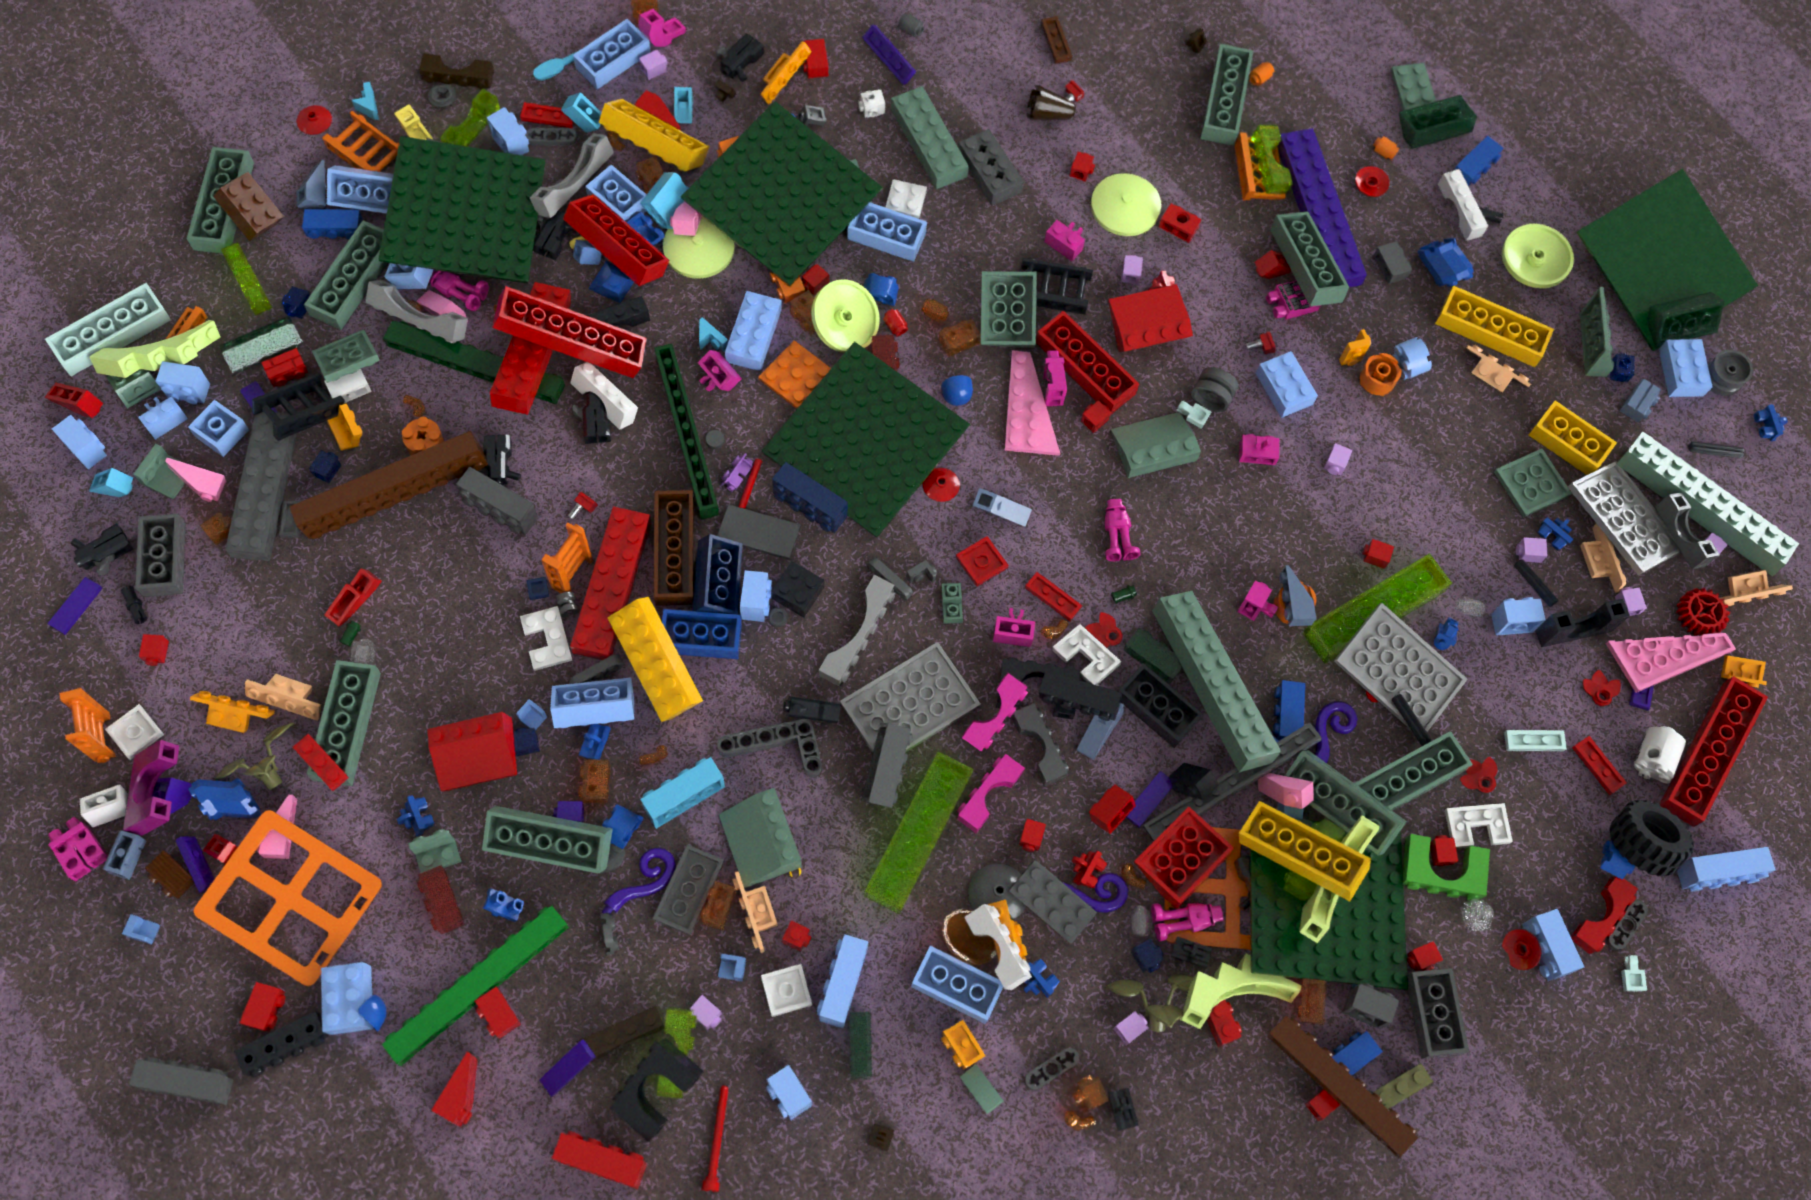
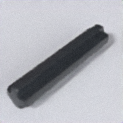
(1715, 449)
(1536, 583)
(1411, 719)

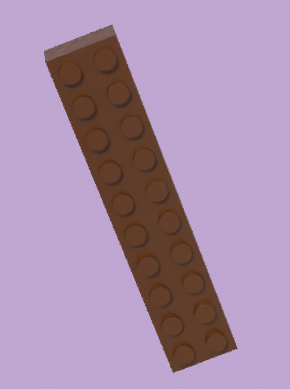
(388, 486)

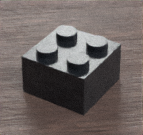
(797, 589)

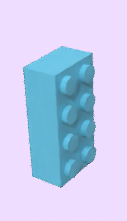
(682, 792)

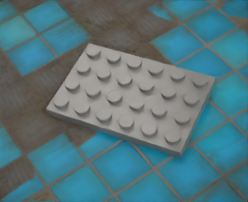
(1625, 517)
(1395, 660)
(918, 695)

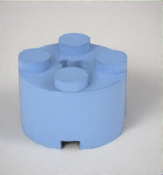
(1412, 357)

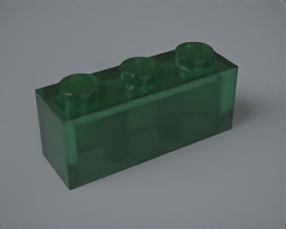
(1154, 655)
(860, 1045)

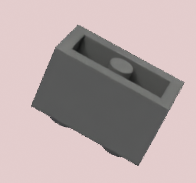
(1392, 262)

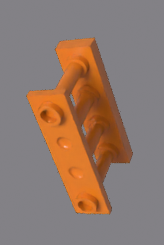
(347, 153)
(568, 559)
(88, 725)

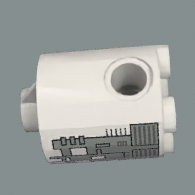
(1659, 753)

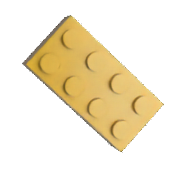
(1572, 438)

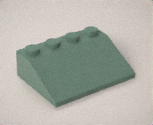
(1008, 309)
(1596, 336)
(1155, 444)
(760, 838)

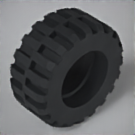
(1651, 838)

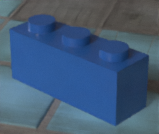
(1480, 160)
(331, 223)
(1289, 708)
(1357, 1052)

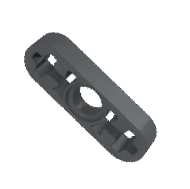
(548, 131)
(885, 573)
(599, 670)
(1634, 925)
(1068, 1065)

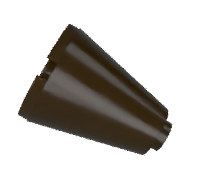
(1049, 105)

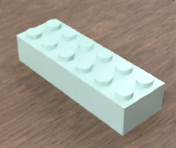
(108, 327)

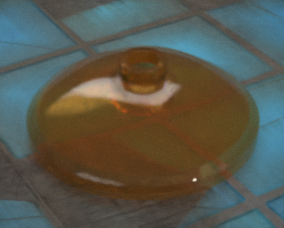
(963, 943)

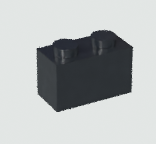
(1193, 781)

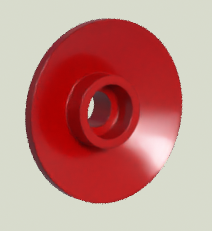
(314, 125)
(1375, 176)
(941, 492)
(1513, 945)

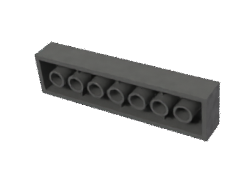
(260, 492)

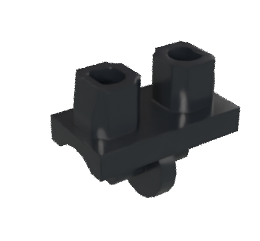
(1191, 952)
(1123, 1109)

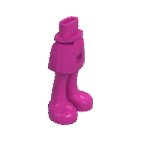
(448, 283)
(1119, 521)
(1198, 918)

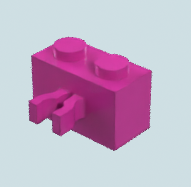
(1064, 240)
(718, 372)
(1259, 449)
(1256, 601)
(1013, 630)

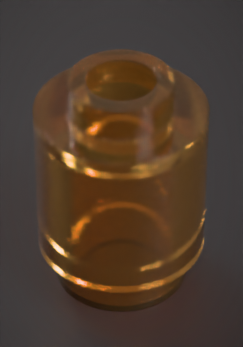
(935, 310)

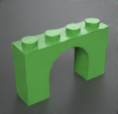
(1418, 872)

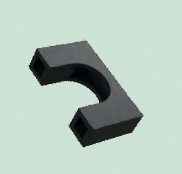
(1562, 628)
(1028, 669)
(632, 1103)

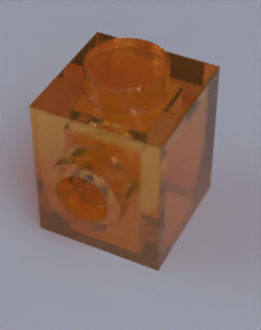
(217, 528)

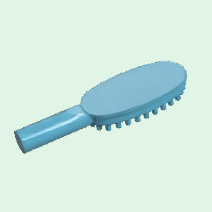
(552, 67)

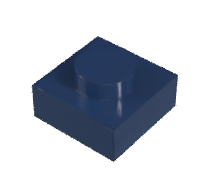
(537, 588)

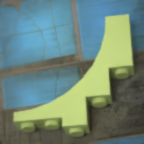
(177, 349)
(1320, 907)
(1228, 982)

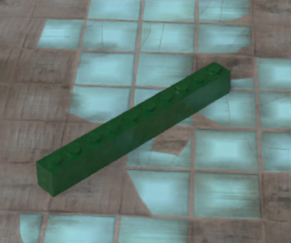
(461, 357)
(686, 431)

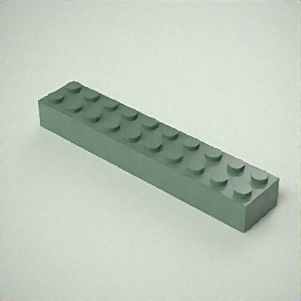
(1709, 504)
(1216, 681)

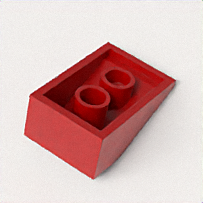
(458, 1094)

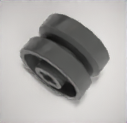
(1729, 372)
(1214, 389)

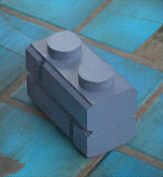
(1640, 400)
(124, 855)

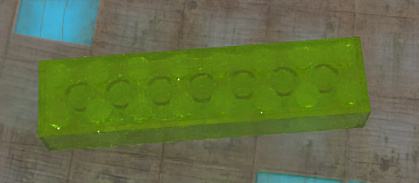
(1399, 593)
(918, 833)

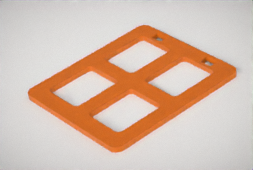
(1233, 890)
(287, 897)

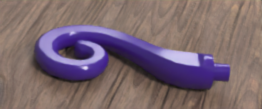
(1323, 749)
(623, 895)
(1108, 906)

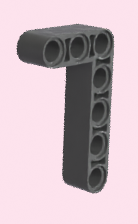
(776, 740)

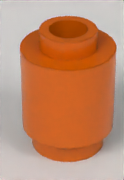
(1261, 73)
(1385, 148)

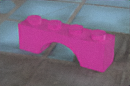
(980, 732)
(1005, 774)

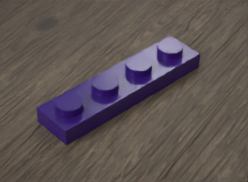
(889, 54)

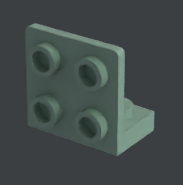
(134, 387)
(156, 475)
(435, 850)

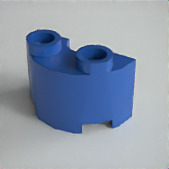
(644, 227)
(882, 288)
(624, 824)
(1614, 862)

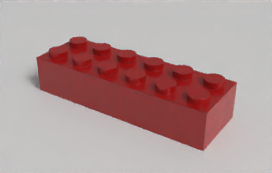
(616, 239)
(1087, 362)

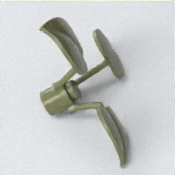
(262, 769)
(1158, 1014)

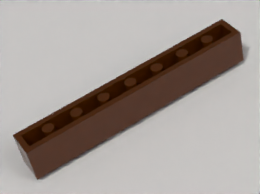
(1344, 1088)

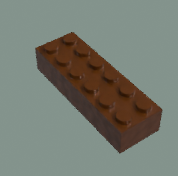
(673, 547)

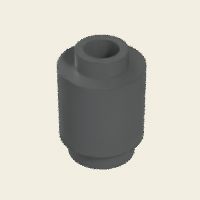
(911, 25)

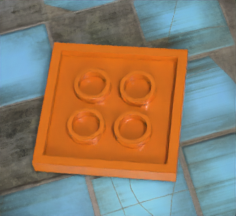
(794, 374)

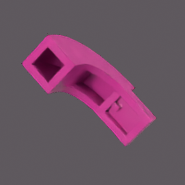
(658, 31)

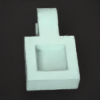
(1196, 415)
(1633, 978)

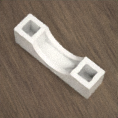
(1470, 217)
(618, 407)
(1011, 968)

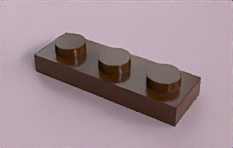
(1056, 39)

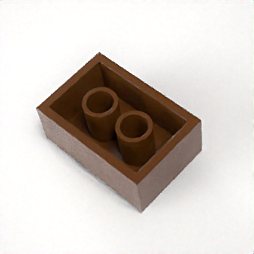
(248, 206)

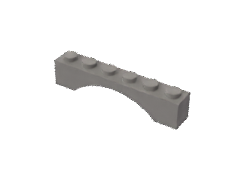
(594, 154)
(387, 298)
(837, 663)

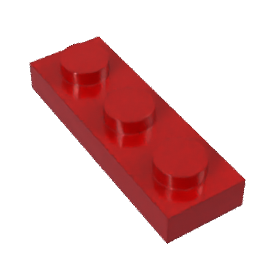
(545, 115)
(1053, 596)
(320, 762)
(1599, 765)

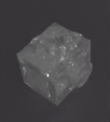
(1477, 915)

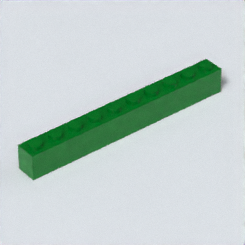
(483, 978)

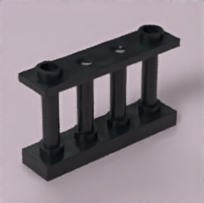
(1059, 301)
(297, 420)

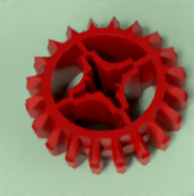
(1700, 601)

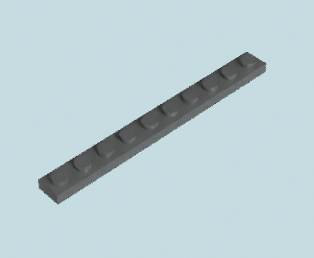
(1235, 781)

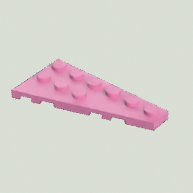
(1027, 415)
(1661, 658)

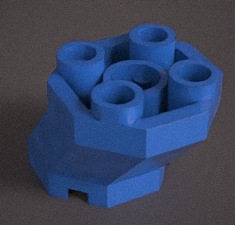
(1446, 262)
(224, 799)

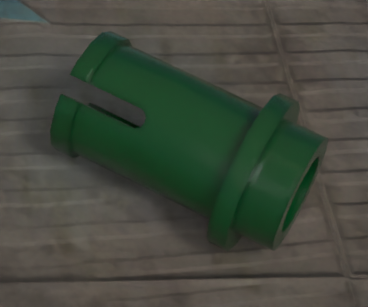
(1124, 594)
(350, 633)

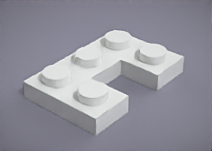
(551, 623)
(1101, 659)
(1463, 818)

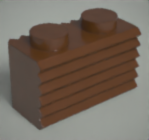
(169, 874)

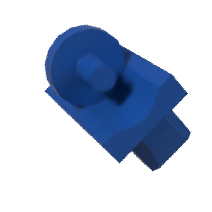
(1772, 421)
(1550, 527)
(1446, 634)
(594, 741)
(413, 816)
(503, 905)
(1045, 985)

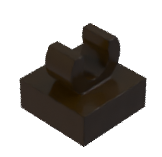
(1197, 40)
(723, 91)
(880, 1137)

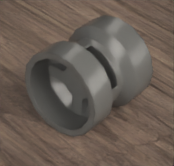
(567, 602)

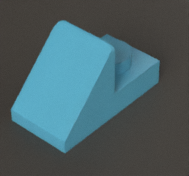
(367, 104)
(683, 104)
(708, 334)

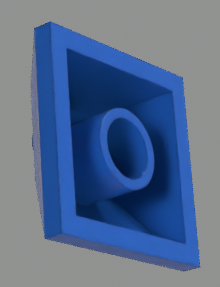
(611, 282)

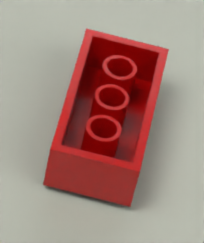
(598, 1160)

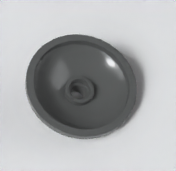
(986, 881)

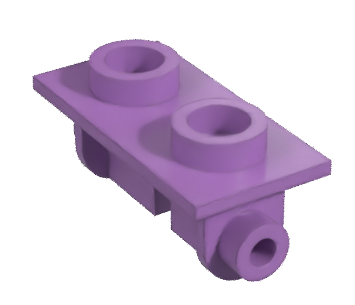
(731, 477)

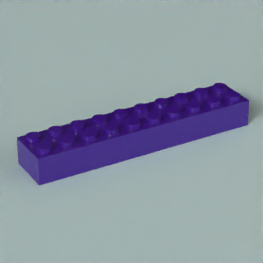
(1317, 195)

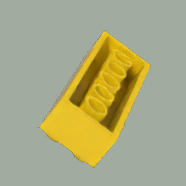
(653, 135)
(1494, 326)
(655, 659)
(1304, 850)

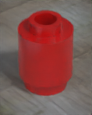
(895, 322)

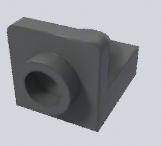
(812, 115)
(918, 572)

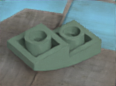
(952, 603)
(981, 1089)

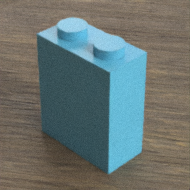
(664, 198)

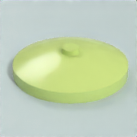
(1125, 204)
(699, 254)
(1537, 255)
(845, 314)

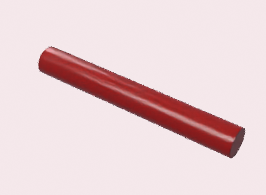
(750, 483)

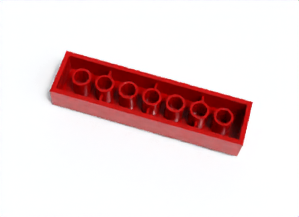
(569, 332)
(525, 361)
(611, 582)
(1713, 751)

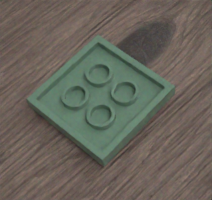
(345, 356)
(1532, 482)

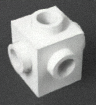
(872, 103)

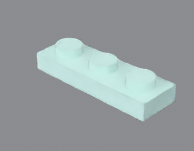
(1535, 740)

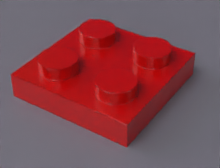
(982, 561)

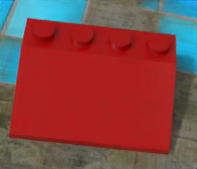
(1149, 318)
(473, 751)
(1183, 857)

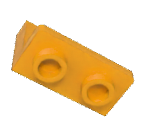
(1356, 350)
(345, 429)
(1744, 669)
(962, 1044)

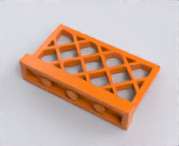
(1247, 167)

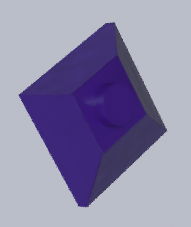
(174, 791)

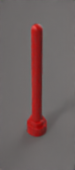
(711, 1181)

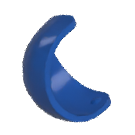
(957, 390)
(374, 1011)

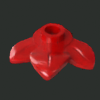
(1104, 628)
(1600, 686)
(1480, 772)

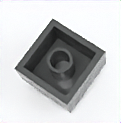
(1370, 1005)

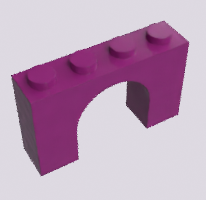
(143, 810)

